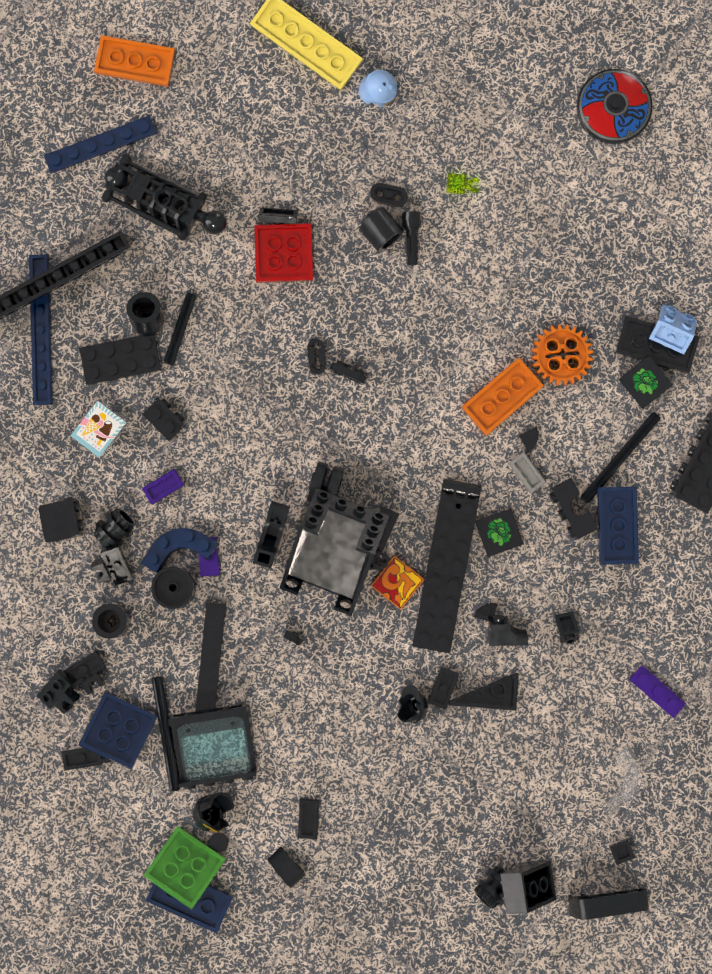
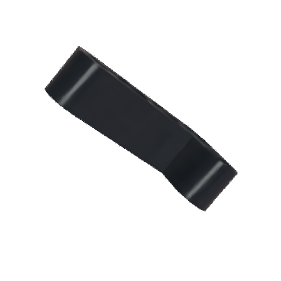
(608, 904)

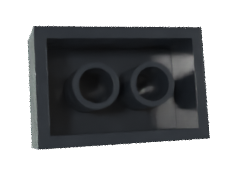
(528, 887)

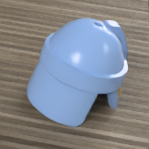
(372, 89)

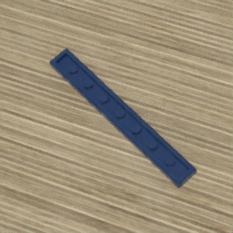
(40, 338)

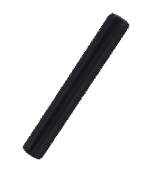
(180, 328)

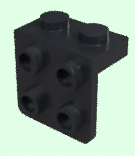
(61, 520)

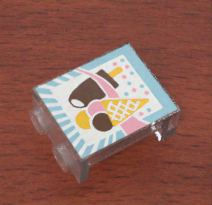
(99, 428)

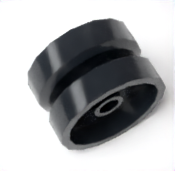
(323, 482)
(163, 593)

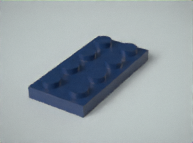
(617, 525)
(206, 913)

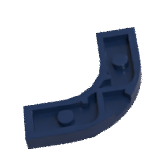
(178, 539)

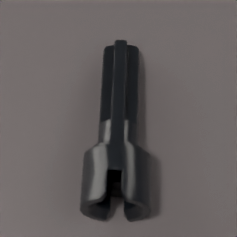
(411, 223)

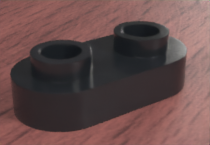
(389, 193)
(355, 375)

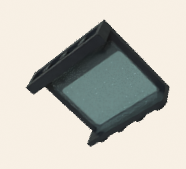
(213, 746)

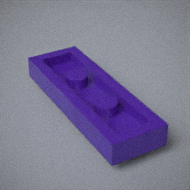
(657, 691)

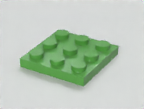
(184, 867)

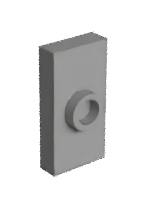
(527, 472)

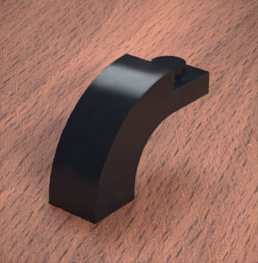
(271, 534)

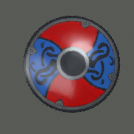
(614, 106)

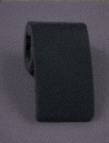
(285, 867)

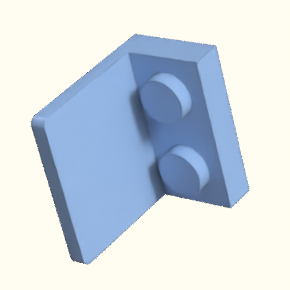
(674, 329)

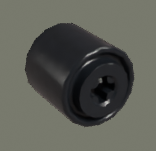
(380, 229)
(144, 305)
(104, 628)

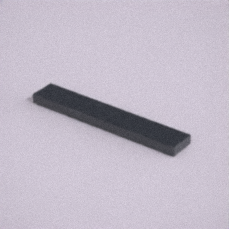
(210, 656)

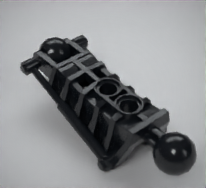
(117, 178)

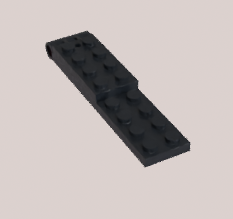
(446, 566)

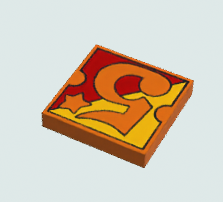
(397, 582)

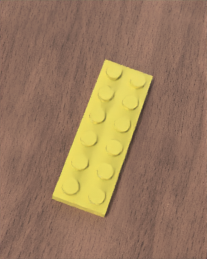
(306, 42)

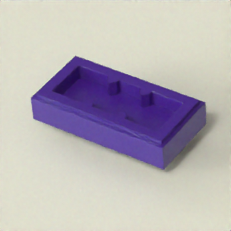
(163, 487)
(211, 566)

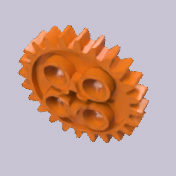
(559, 338)

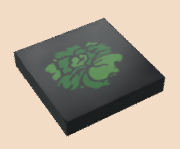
(645, 382)
(499, 532)

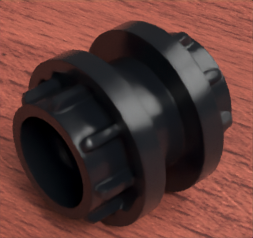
(116, 526)
(490, 890)

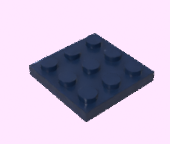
(118, 730)

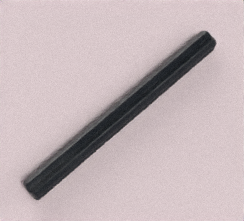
(620, 457)
(166, 735)

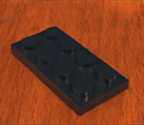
(635, 343)
(120, 359)

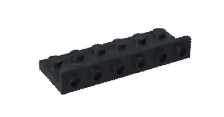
(695, 476)

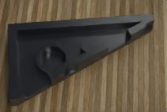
(496, 695)

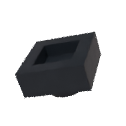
(621, 851)

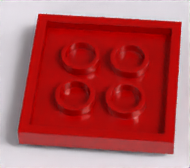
(283, 253)

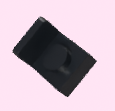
(567, 627)

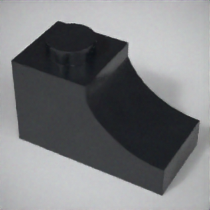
(504, 634)

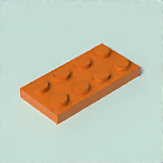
(134, 61)
(502, 396)

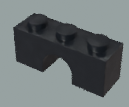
(578, 524)

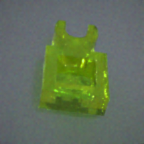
(457, 184)

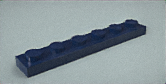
(100, 144)

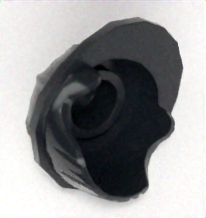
(412, 705)

